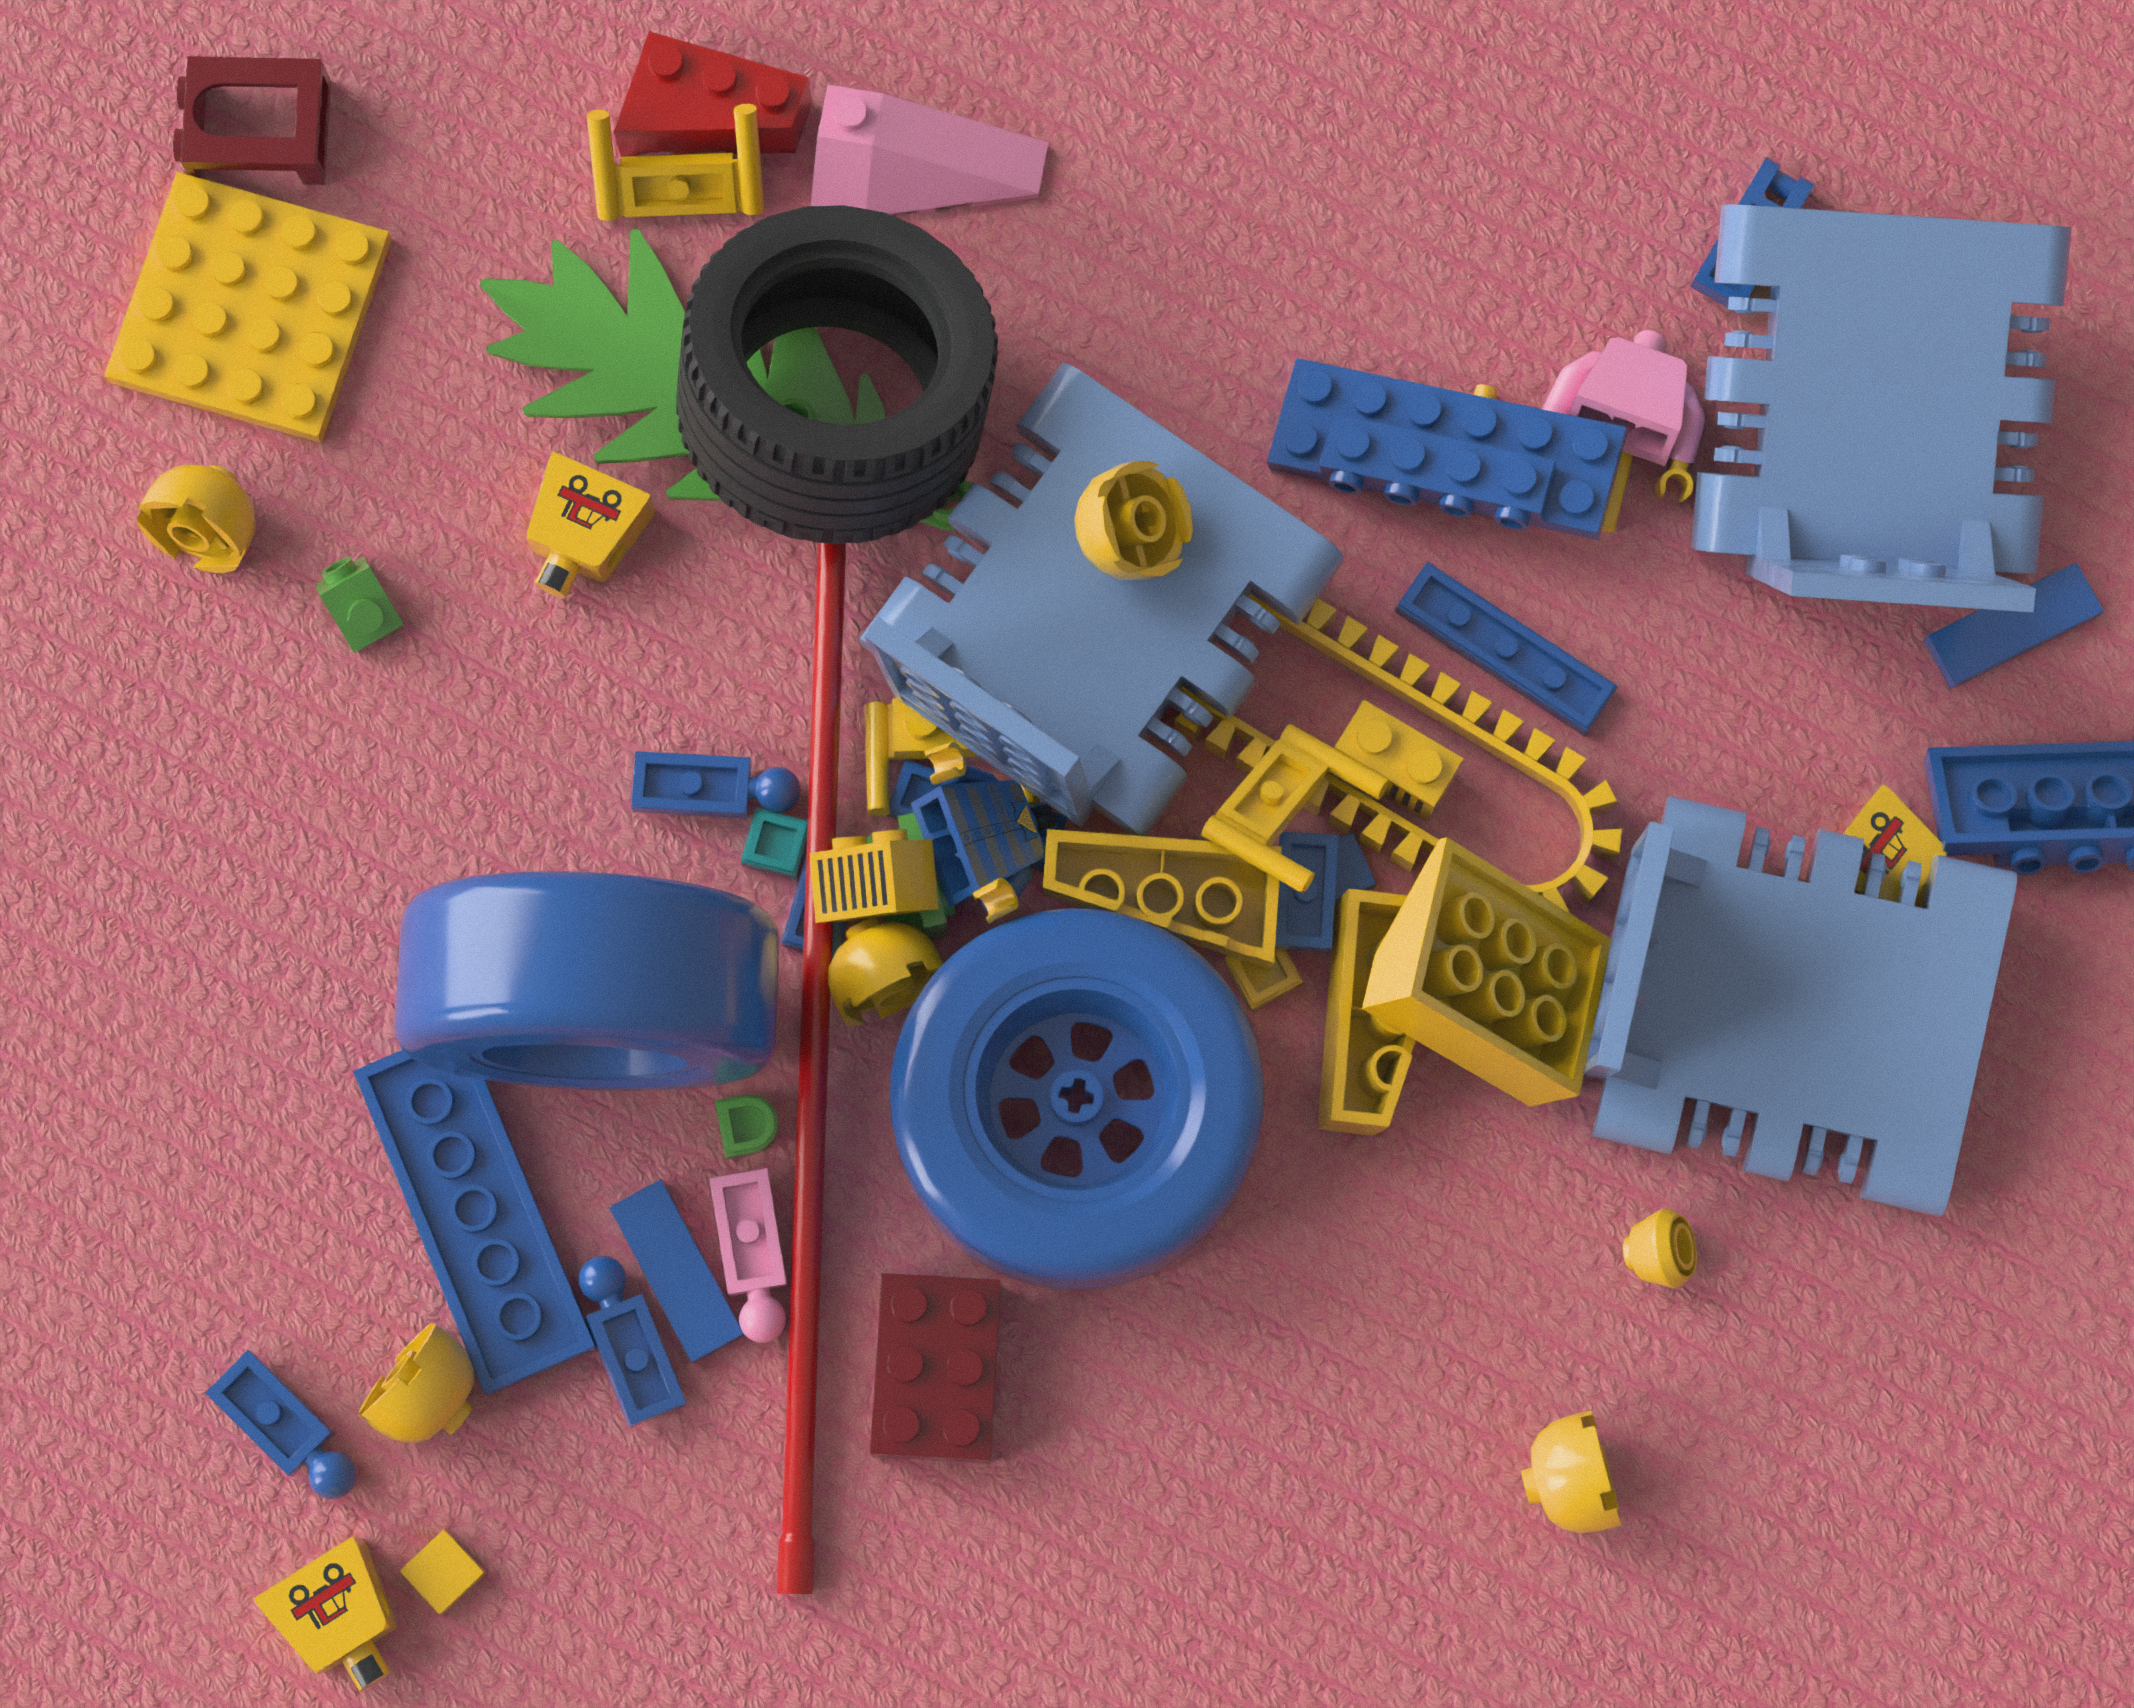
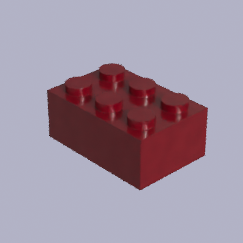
(935, 1368)

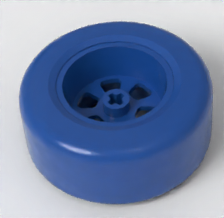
(587, 981)
(1039, 982)

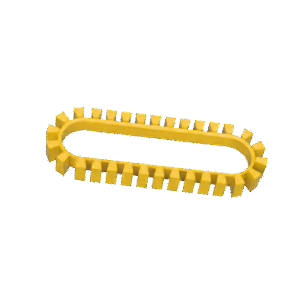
(1598, 800)

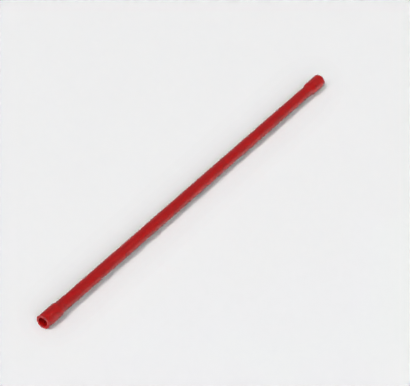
(796, 1540)

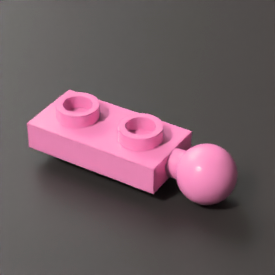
(751, 1249)

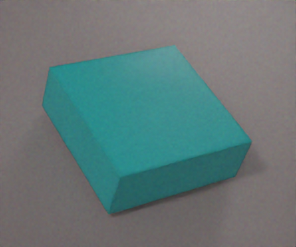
(775, 843)

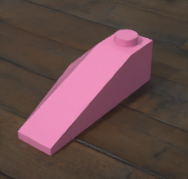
(917, 158)

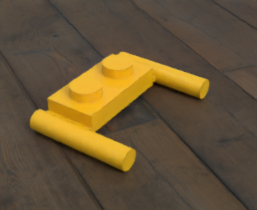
(677, 182)
(899, 734)
(1274, 796)

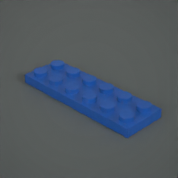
(476, 1220)

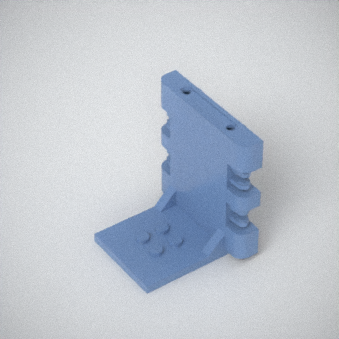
(1881, 405)
(1066, 666)
(1797, 1003)

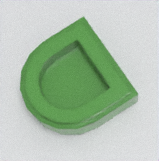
(746, 1125)

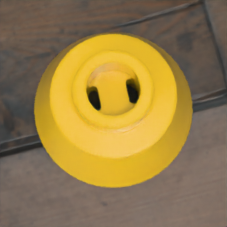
(1662, 1249)

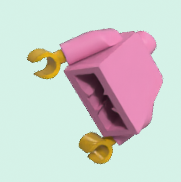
(1645, 393)

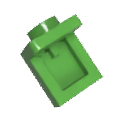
(357, 602)

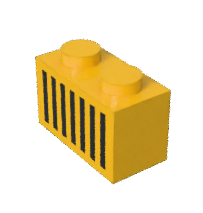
(1413, 762)
(873, 879)

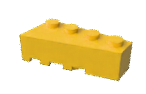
(1171, 883)
(1361, 1053)

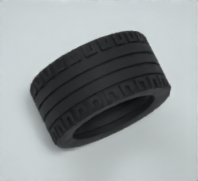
(853, 274)

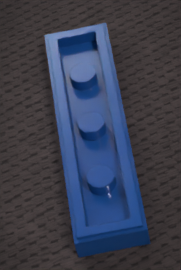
(1505, 648)

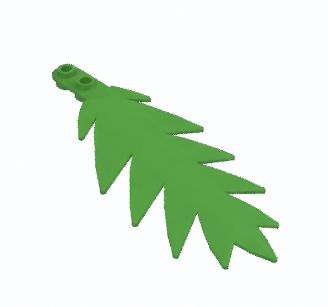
(637, 361)

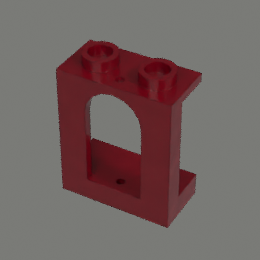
(302, 153)

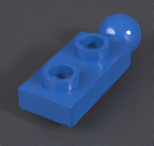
(708, 785)
(629, 1344)
(282, 1425)

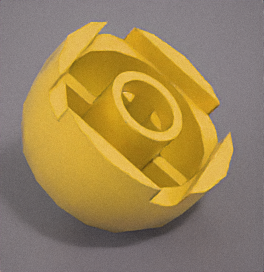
(200, 514)
(1133, 522)
(880, 969)
(422, 1390)
(1572, 1476)

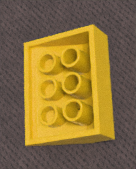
(1491, 977)

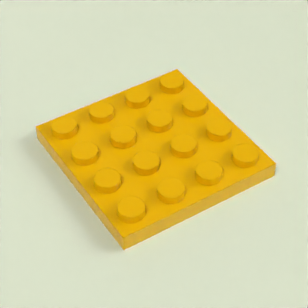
(248, 307)

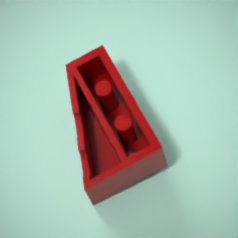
(688, 95)

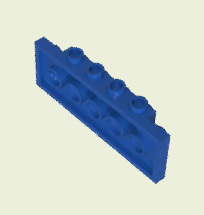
(1447, 449)
(2036, 803)

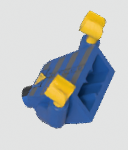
(980, 832)

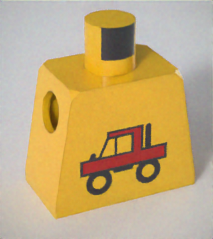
(583, 523)
(1899, 835)
(334, 1612)

